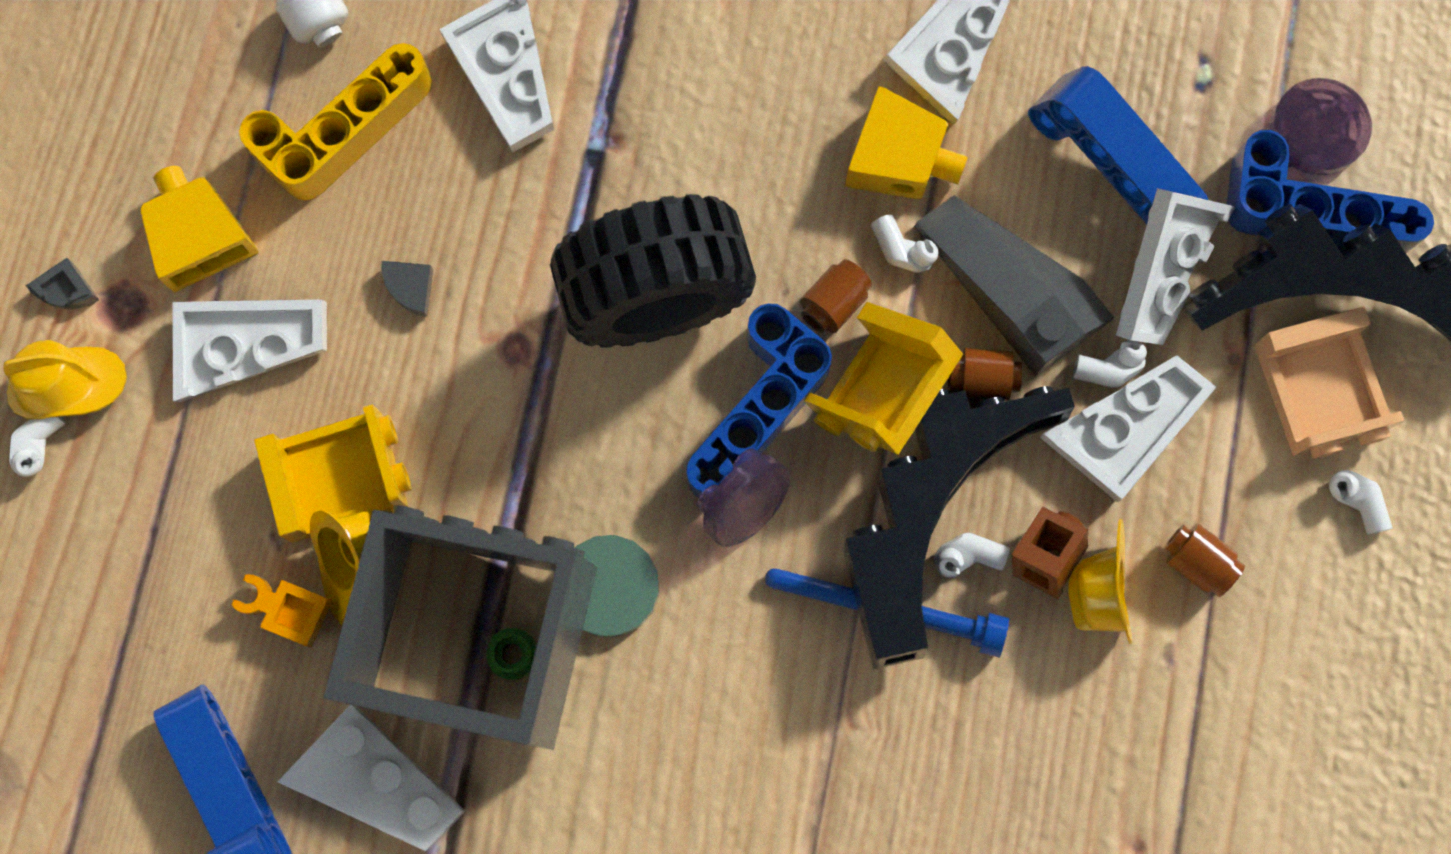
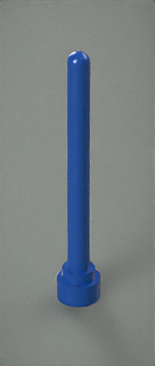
(984, 632)

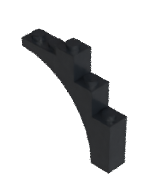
(1307, 262)
(890, 562)

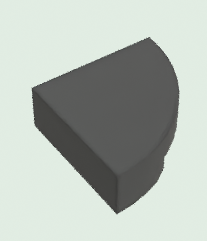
(409, 284)
(63, 287)

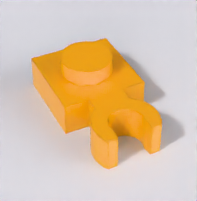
(289, 611)

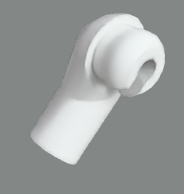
(902, 252)
(1115, 369)
(29, 444)
(1363, 496)
(967, 550)

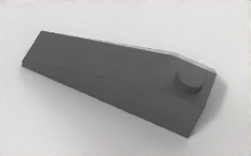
(1021, 290)

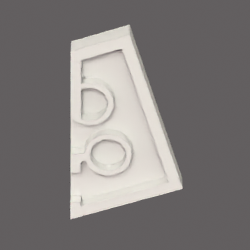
(503, 66)
(1168, 254)
(1130, 428)
(373, 781)

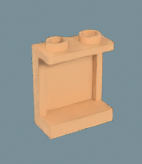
(1325, 384)

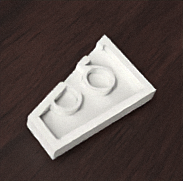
(946, 51)
(241, 339)

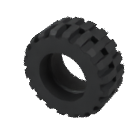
(652, 270)

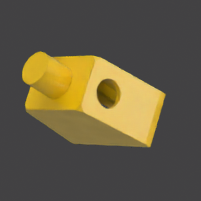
(901, 149)
(191, 230)

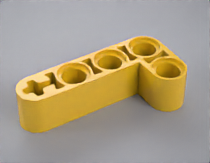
(340, 115)

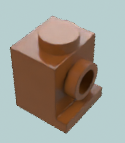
(1050, 532)

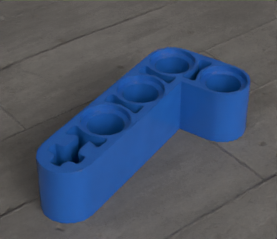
(1112, 138)
(1405, 217)
(781, 376)
(218, 776)

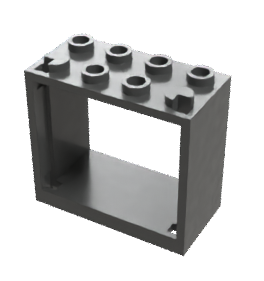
(374, 602)

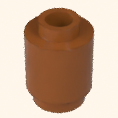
(835, 296)
(986, 374)
(1204, 559)

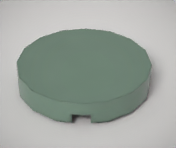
(623, 586)

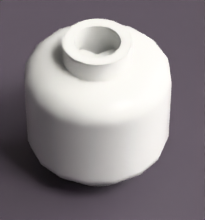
(313, 19)

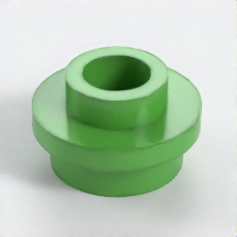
(496, 649)

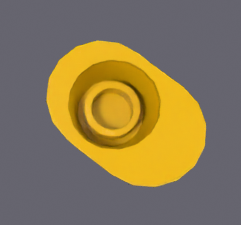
(62, 381)
(339, 551)
(1098, 590)

